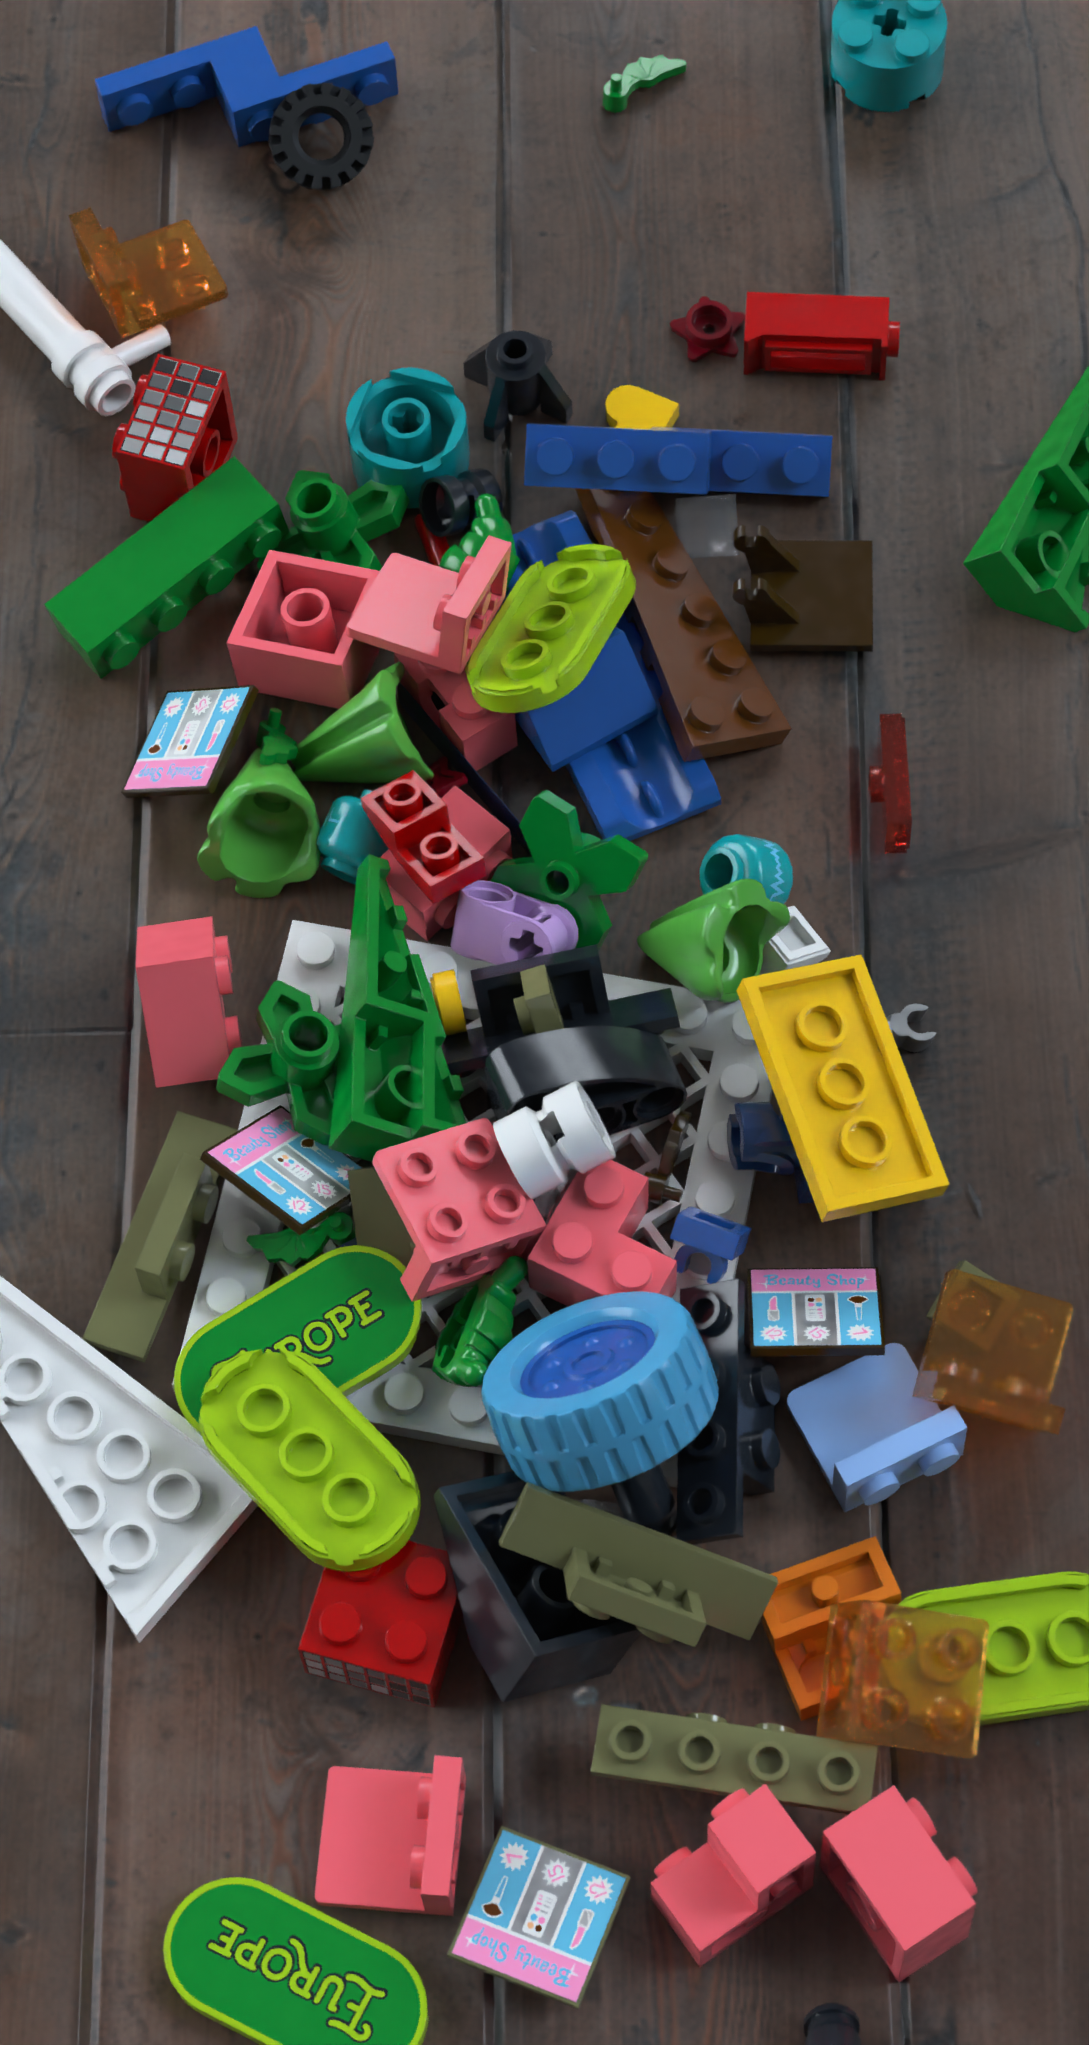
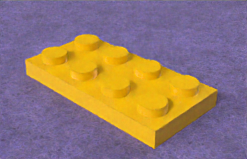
(842, 1088)

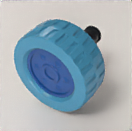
(604, 1399)

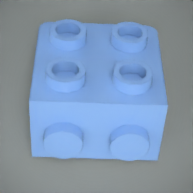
(871, 1428)

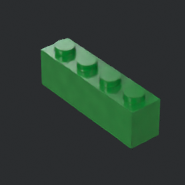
(168, 568)

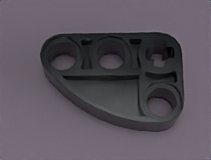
(619, 1067)

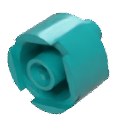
(888, 51)
(407, 431)

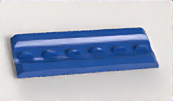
(639, 776)

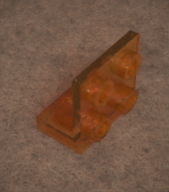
(148, 275)
(995, 1352)
(903, 1678)

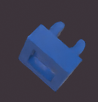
(710, 1235)

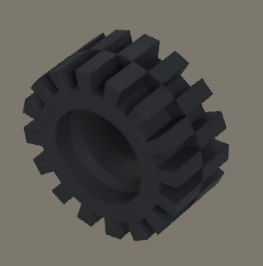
(352, 117)

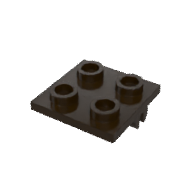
(806, 593)

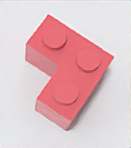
(181, 988)
(590, 1244)
(738, 1878)

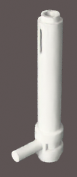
(77, 355)

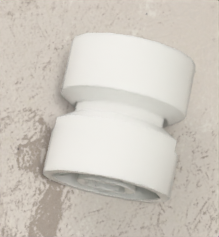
(532, 1150)

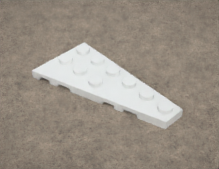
(113, 1463)

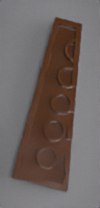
(706, 677)

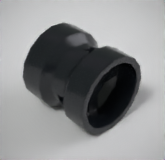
(449, 502)

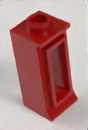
(819, 333)

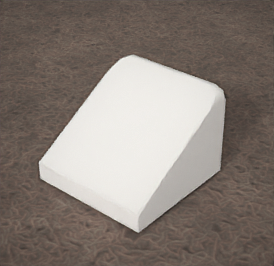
(793, 946)

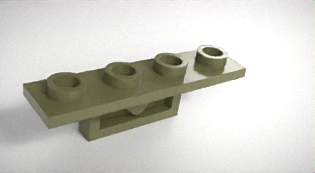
(159, 1240)
(637, 1571)
(722, 1757)

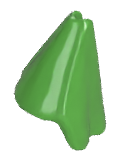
(362, 739)
(262, 831)
(716, 938)

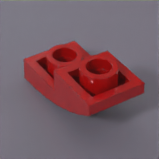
(421, 838)

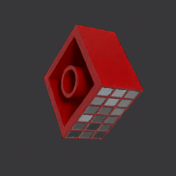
(175, 434)
(386, 1625)

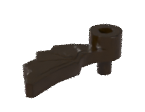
(659, 1182)

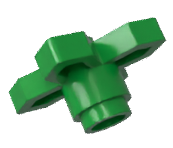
(339, 525)
(571, 866)
(294, 1062)

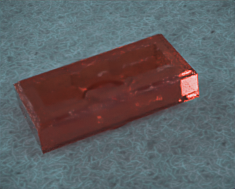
(890, 783)

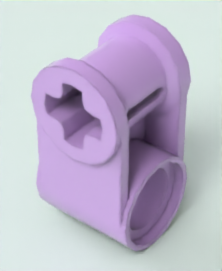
(508, 926)

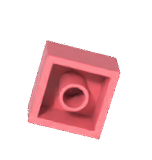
(295, 629)
(899, 1881)

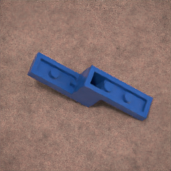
(242, 79)
(677, 460)

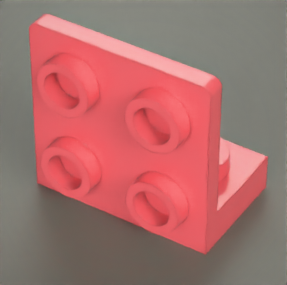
(433, 610)
(457, 1206)
(392, 1838)

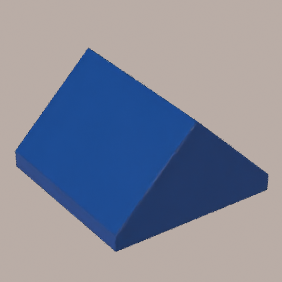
(599, 709)

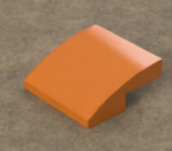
(800, 1610)

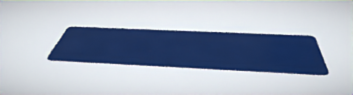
(461, 765)

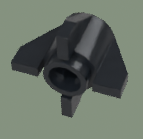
(516, 379)

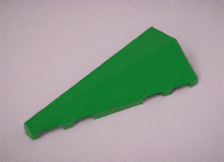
(1038, 539)
(390, 1052)

